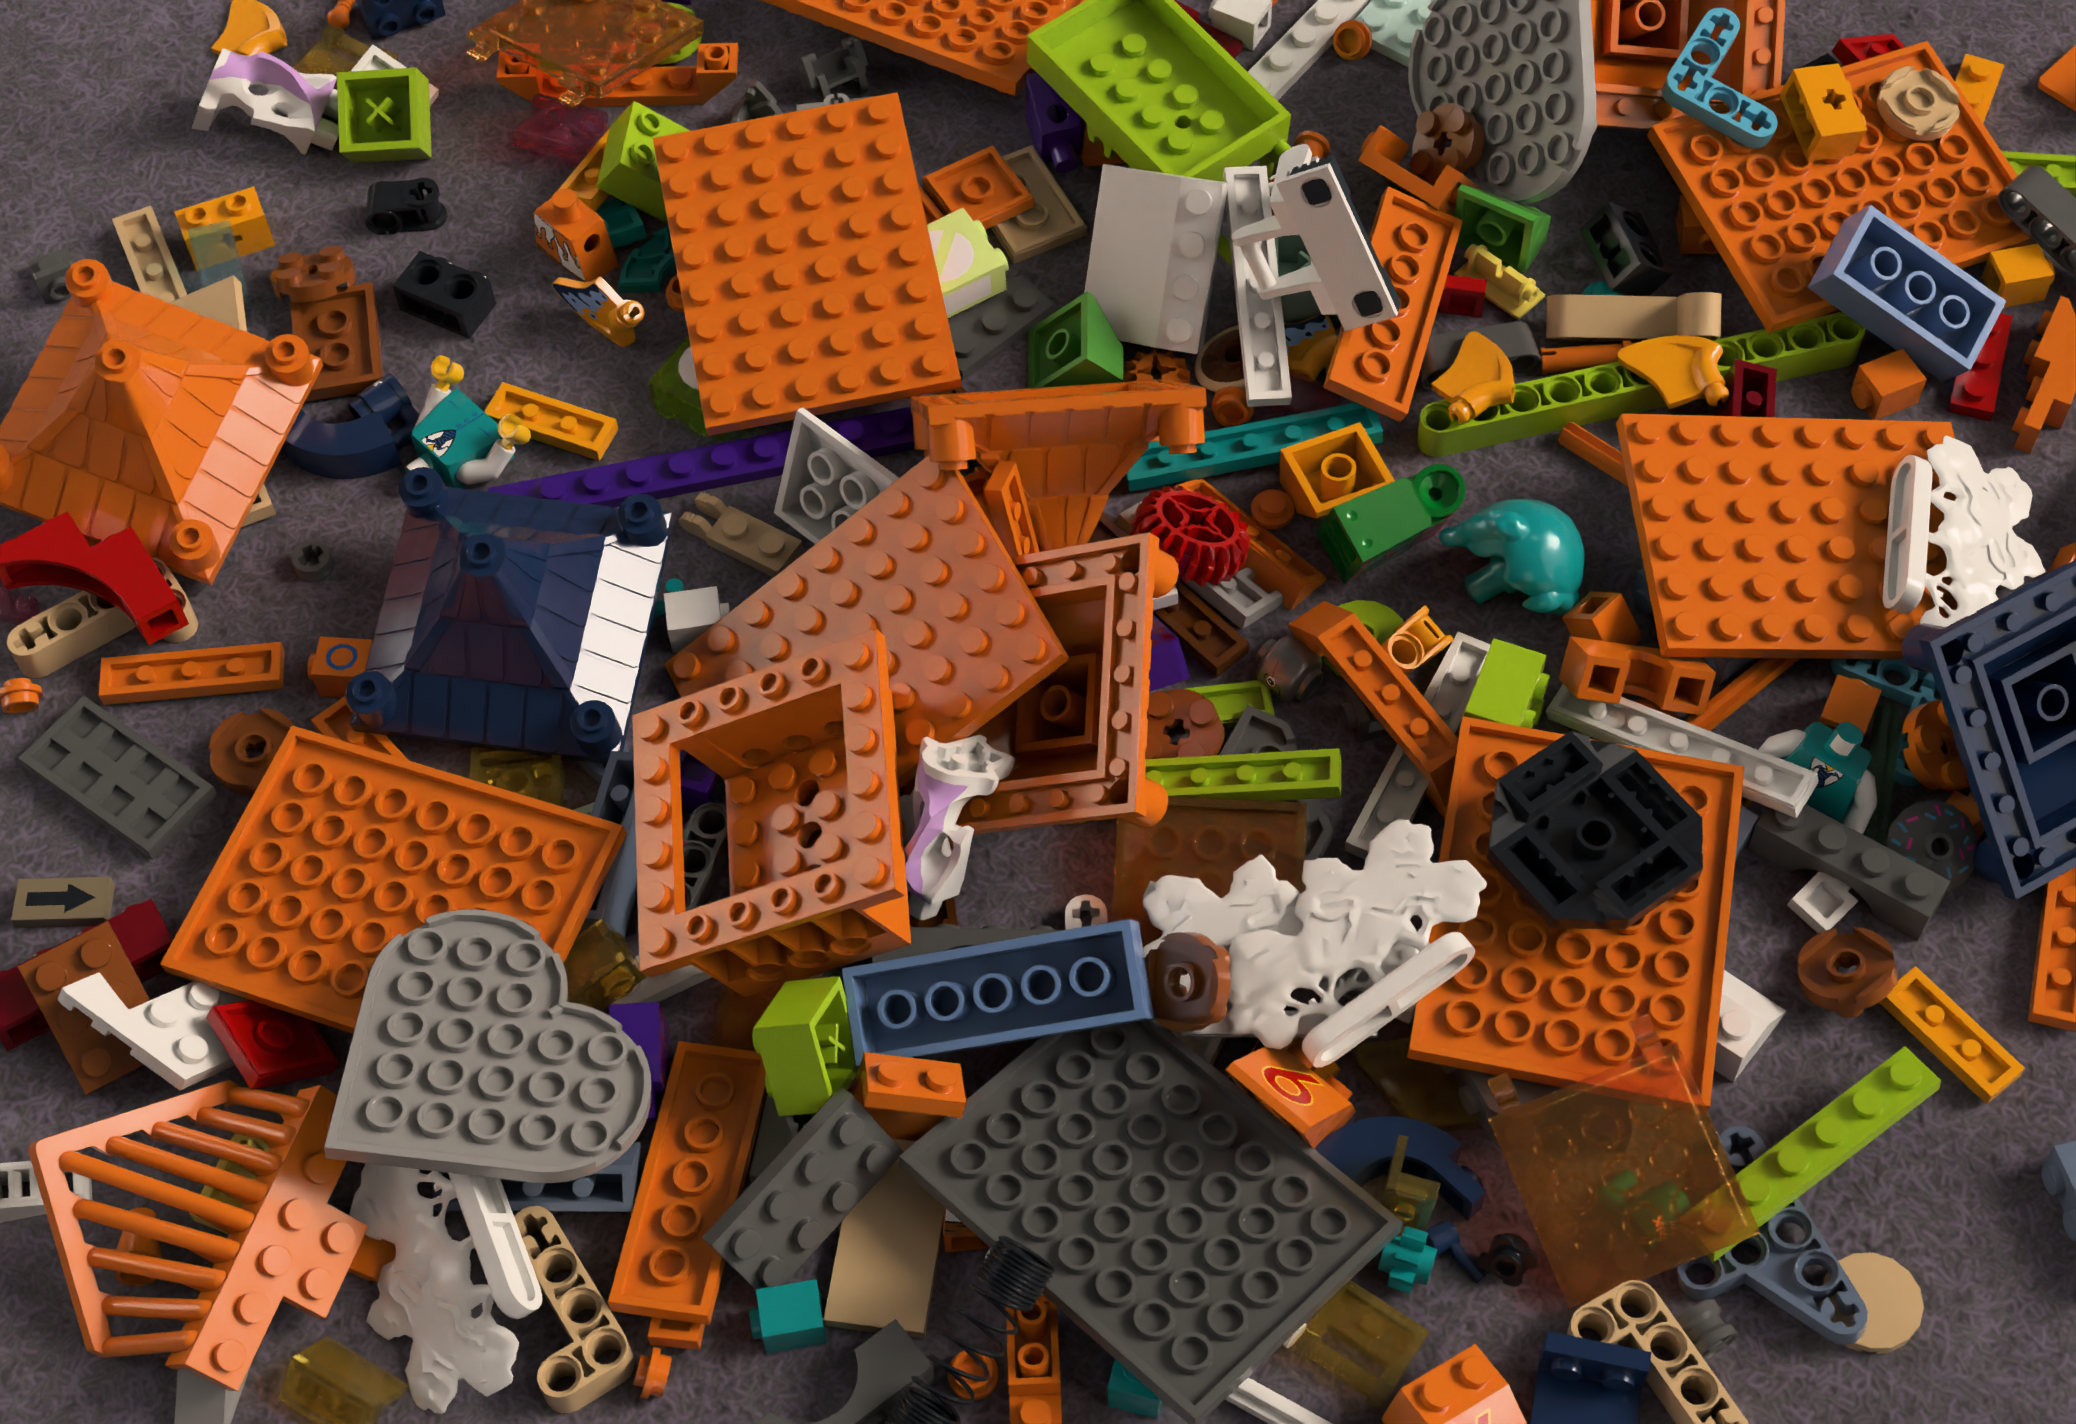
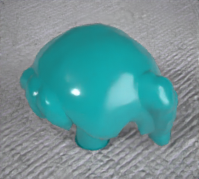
(1530, 550)

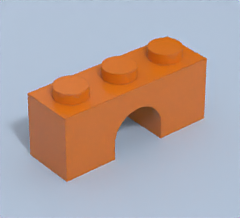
(1607, 669)

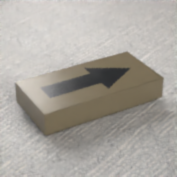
(63, 901)

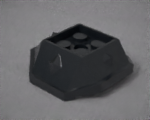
(1598, 794)

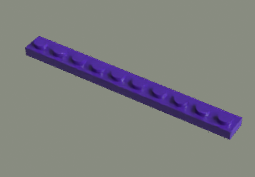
(710, 465)

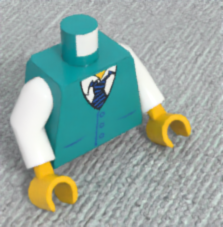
(459, 436)
(1845, 785)

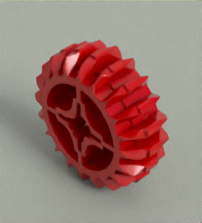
(1195, 531)

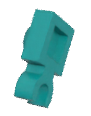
(621, 222)

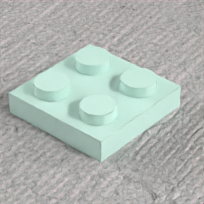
(1394, 25)

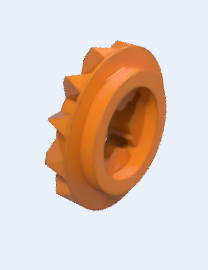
(1169, 366)

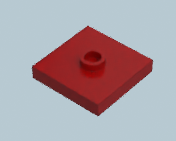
(270, 1043)

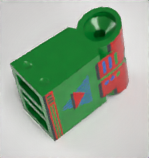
(1390, 520)

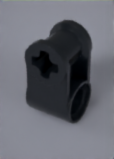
(401, 206)

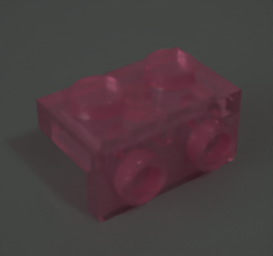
(561, 129)

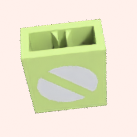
(966, 261)

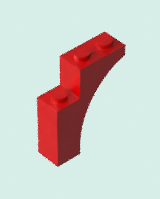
(112, 569)

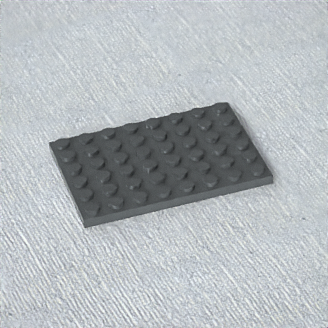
(1162, 1198)

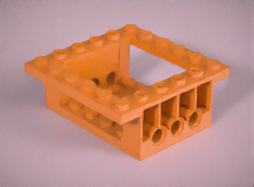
(774, 740)

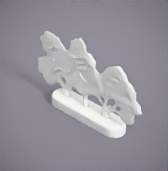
(1974, 533)
(1253, 904)
(1349, 924)
(430, 1285)

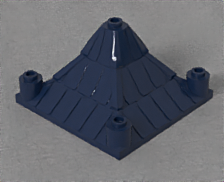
(513, 621)
(2013, 719)

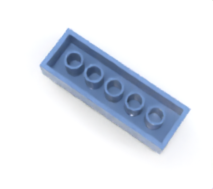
(999, 992)

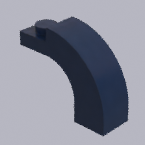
(343, 449)
(1366, 1146)

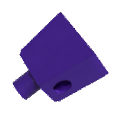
(1054, 130)

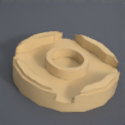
(1918, 103)
(1890, 1298)

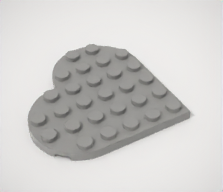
(1524, 77)
(483, 1062)

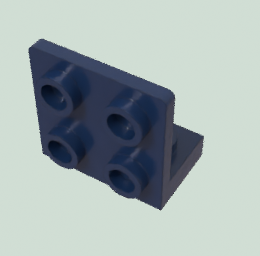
(392, 16)
(1587, 1382)

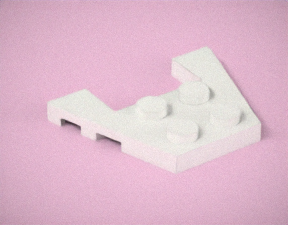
(164, 1033)

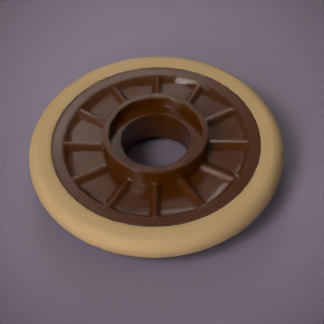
(1214, 365)

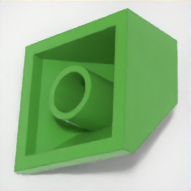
(1502, 225)
(1074, 347)

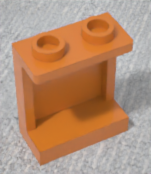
(1383, 153)

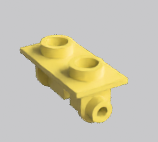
(1504, 285)

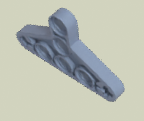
(1780, 1264)

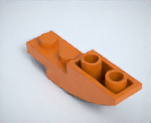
(2051, 375)
(1034, 1365)

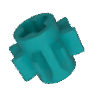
(1408, 1260)

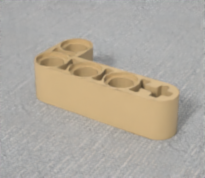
(1632, 317)
(80, 627)
(567, 1300)
(1659, 1329)

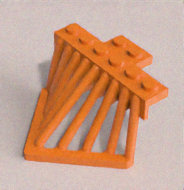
(277, 1248)

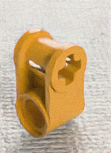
(1416, 641)

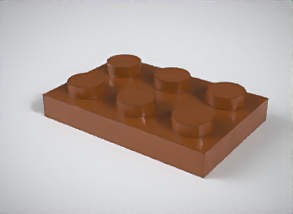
(345, 337)
(91, 1055)

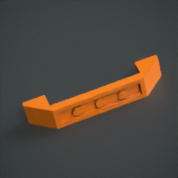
(655, 86)
(1385, 692)

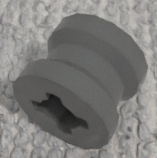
(1707, 1328)

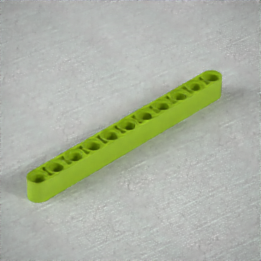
(1611, 389)

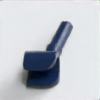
(1444, 1238)

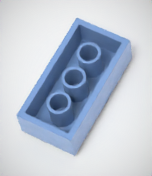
(1907, 294)

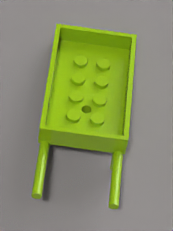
(1159, 90)

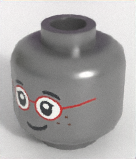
(1289, 669)

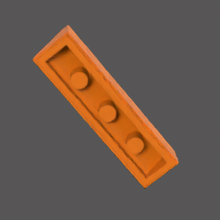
(1272, 560)

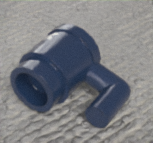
(391, 401)

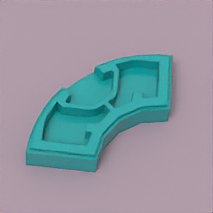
(644, 266)

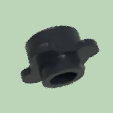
(1510, 1248)

